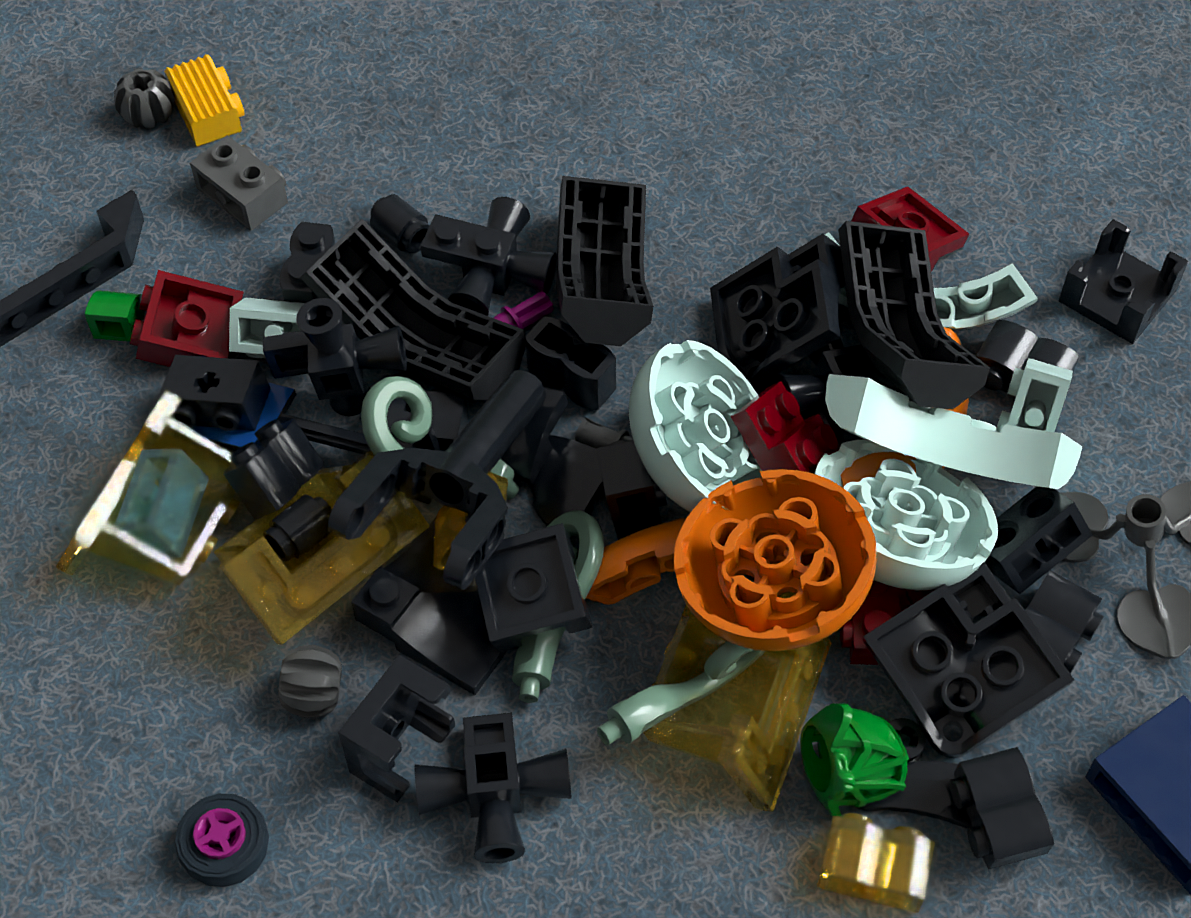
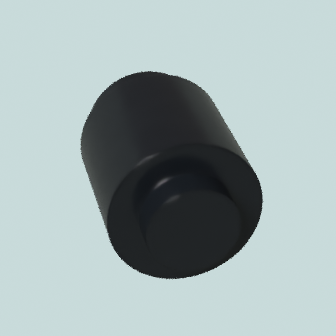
(399, 223)
(299, 527)

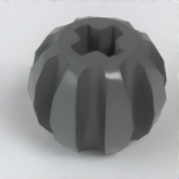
(144, 98)
(310, 681)

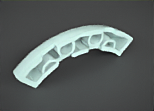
(978, 300)
(950, 437)

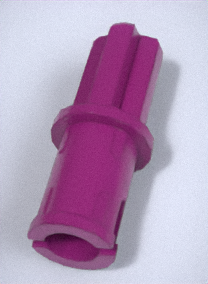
(527, 311)

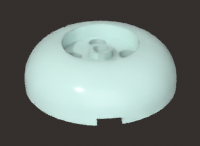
(685, 423)
(923, 522)

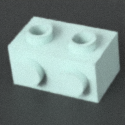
(260, 318)
(1039, 396)

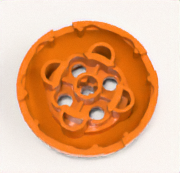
(766, 536)

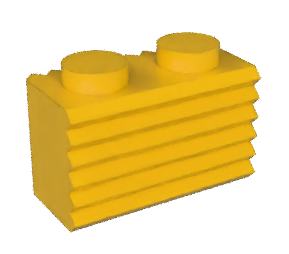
(205, 100)

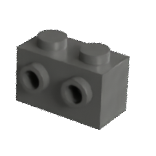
(239, 182)

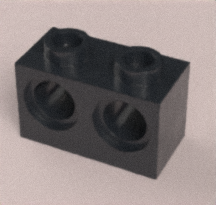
(1036, 537)

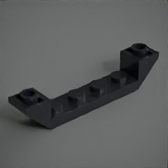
(78, 275)

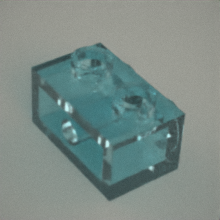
(163, 500)

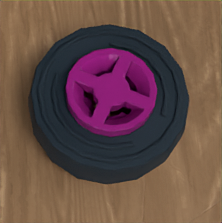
(214, 822)

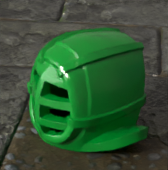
(858, 757)

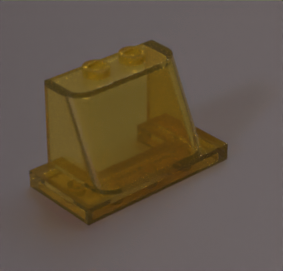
(102, 538)
(297, 591)
(749, 721)

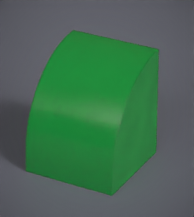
(113, 314)

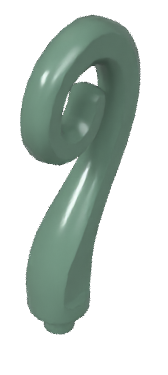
(376, 428)
(537, 654)
(660, 701)

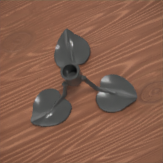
(1157, 617)

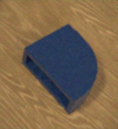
(1150, 785)

